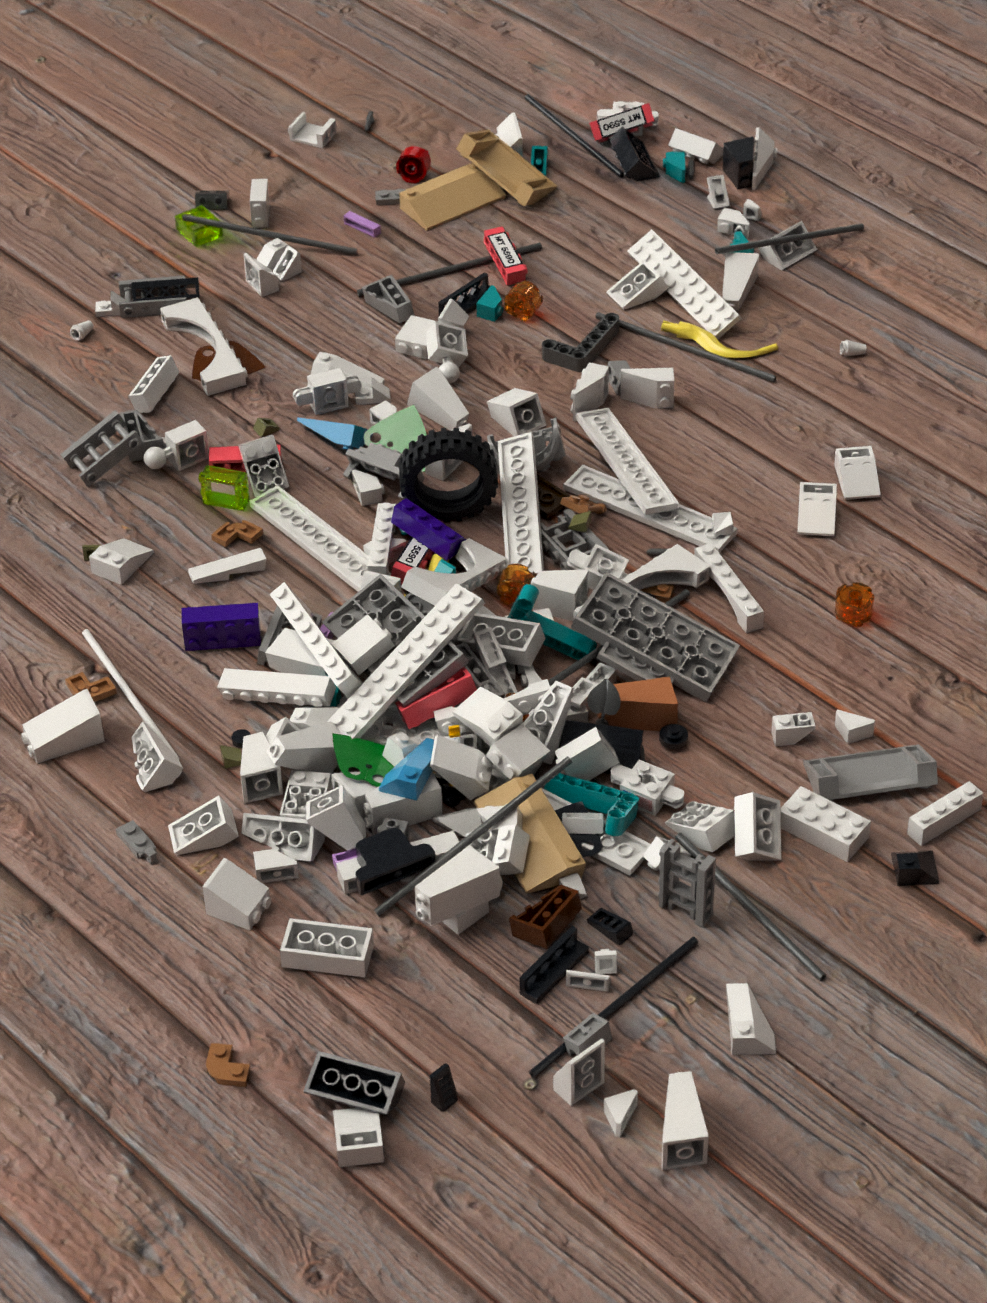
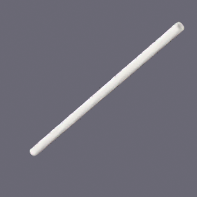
(124, 687)

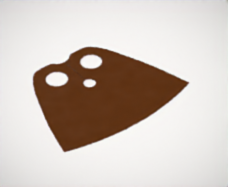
(247, 359)

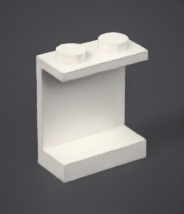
(311, 134)

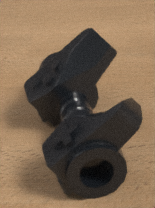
(451, 795)

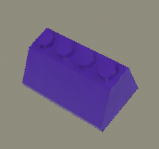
(426, 529)

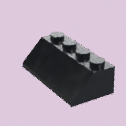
(633, 156)
(354, 1083)

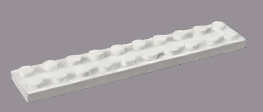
(686, 285)
(627, 461)
(520, 502)
(679, 522)
(313, 535)
(406, 661)
(620, 852)

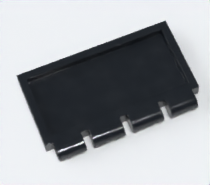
(625, 741)

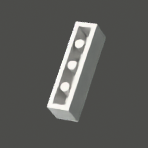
(154, 384)
(945, 813)

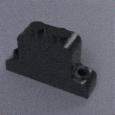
(388, 859)

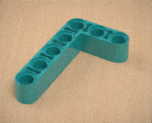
(556, 635)
(617, 804)

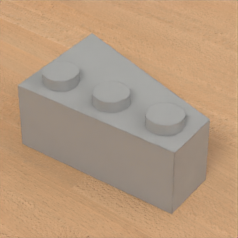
(388, 298)
(138, 423)

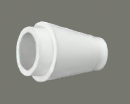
(81, 330)
(852, 348)

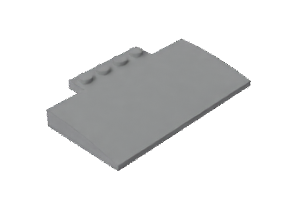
(399, 616)
(652, 638)

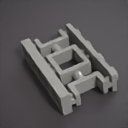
(554, 545)
(699, 872)

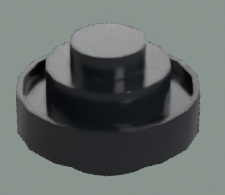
(673, 736)

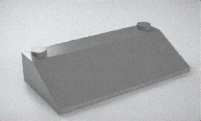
(872, 772)

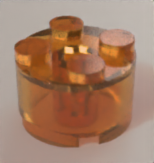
(523, 300)
(512, 581)
(854, 604)

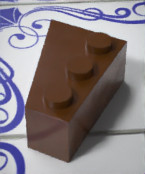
(547, 918)

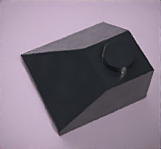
(915, 868)

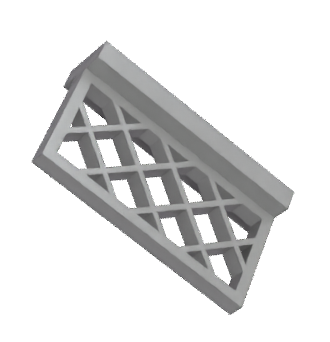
(274, 629)

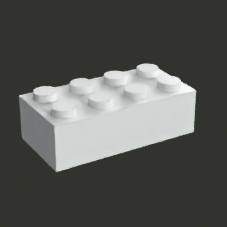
(517, 638)
(824, 824)
(327, 947)

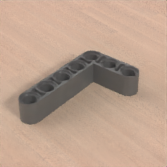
(587, 351)

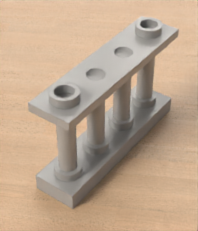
(147, 307)
(94, 438)

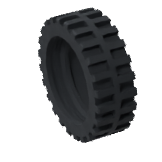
(442, 446)

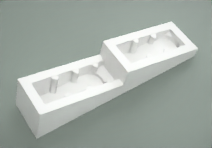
(221, 569)
(494, 659)
(585, 685)

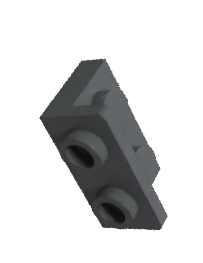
(212, 199)

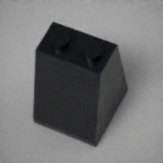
(738, 161)

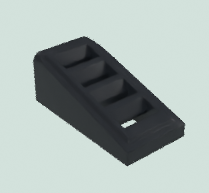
(619, 934)
(442, 1088)

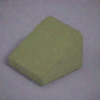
(265, 427)
(581, 522)
(88, 550)
(230, 756)

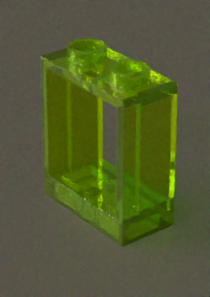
(202, 234)
(229, 477)

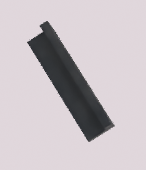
(166, 285)
(468, 301)
(552, 966)

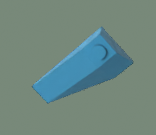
(343, 434)
(411, 773)

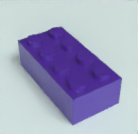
(221, 626)

